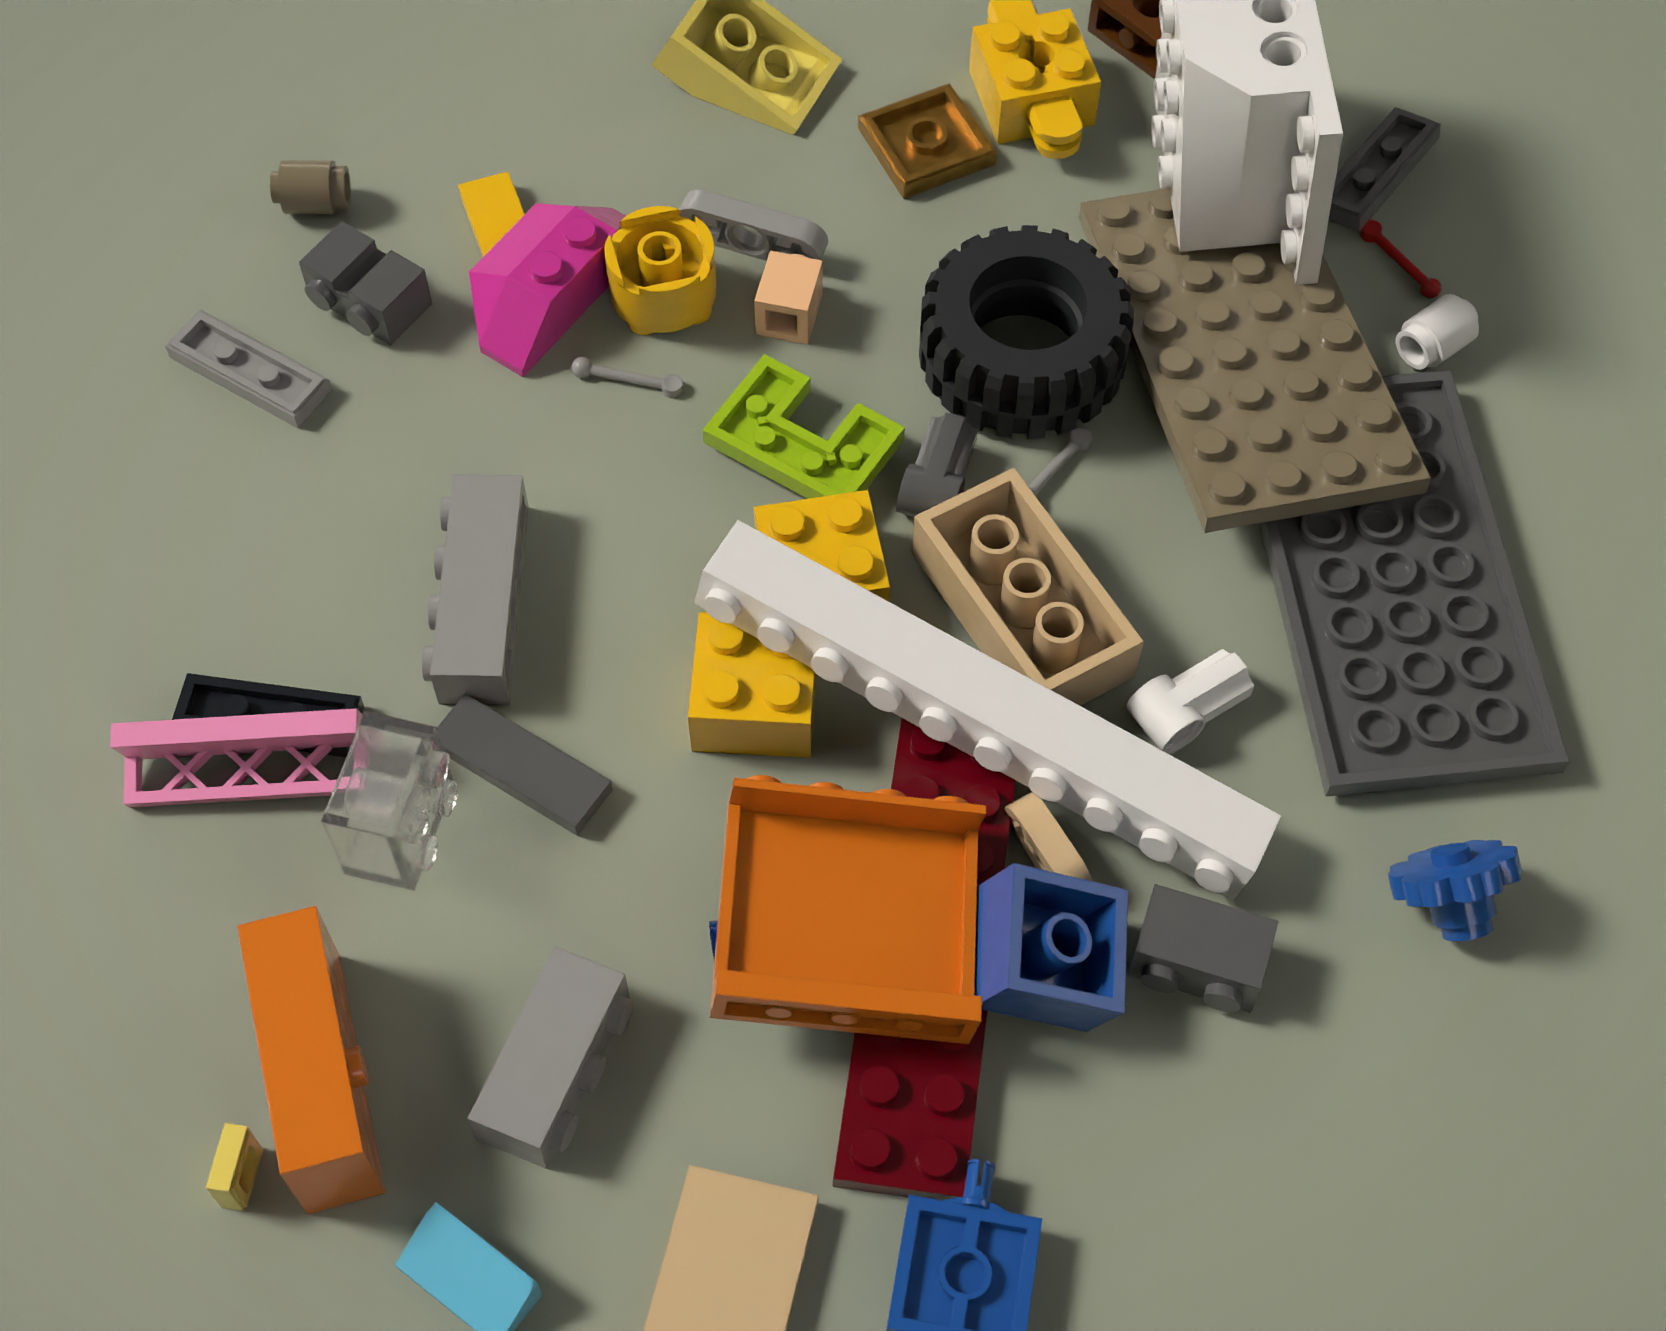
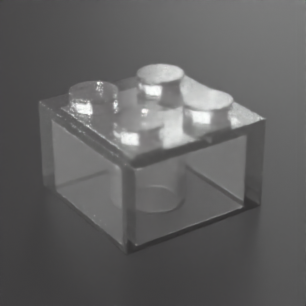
(390, 801)

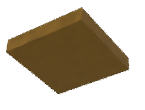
(926, 140)

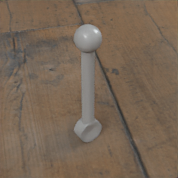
(670, 384)
(1079, 440)

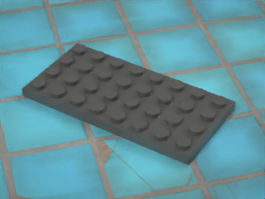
(1414, 624)

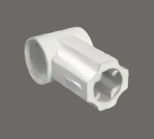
(1180, 707)

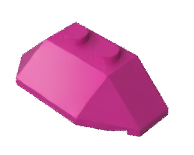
(540, 281)

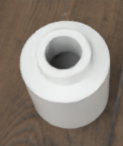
(1437, 332)

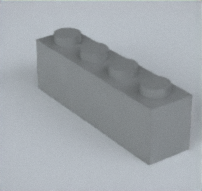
(478, 589)

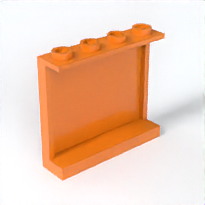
(848, 911)

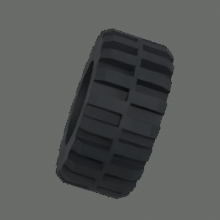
(1033, 277)

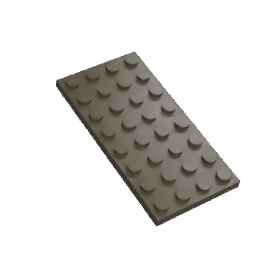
(1252, 374)

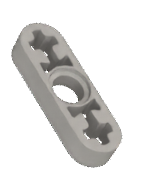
(778, 230)

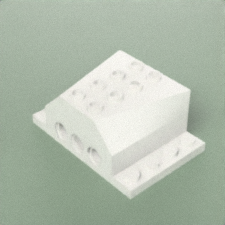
(1247, 126)

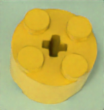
(661, 270)

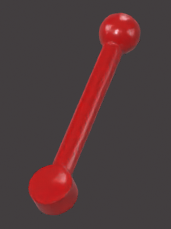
(1372, 232)

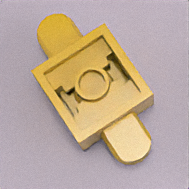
(1034, 76)

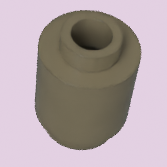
(311, 187)

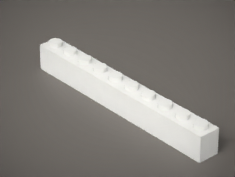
(987, 710)

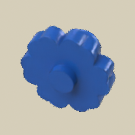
(1457, 884)

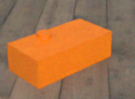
(310, 1061)

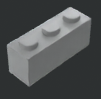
(552, 1058)

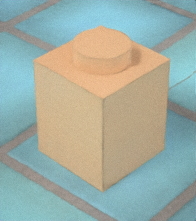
(788, 297)

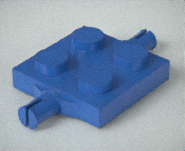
(964, 1263)

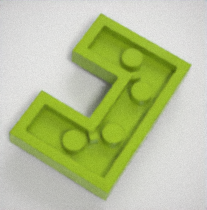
(757, 433)

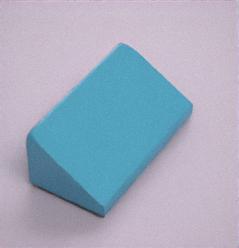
(467, 1274)

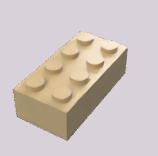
(1025, 590)

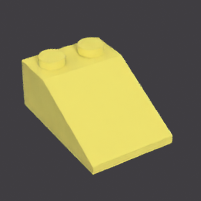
(748, 61)

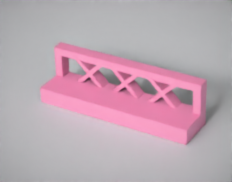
(232, 736)

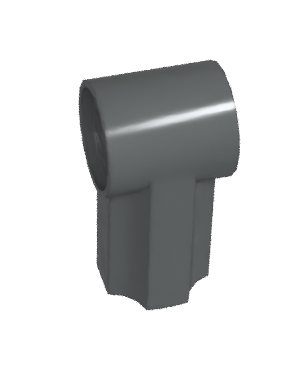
(939, 465)

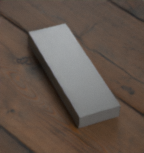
(249, 368)

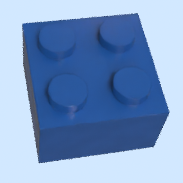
(1051, 948)

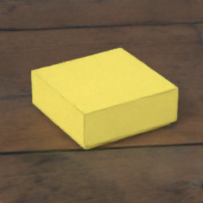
(234, 1167)

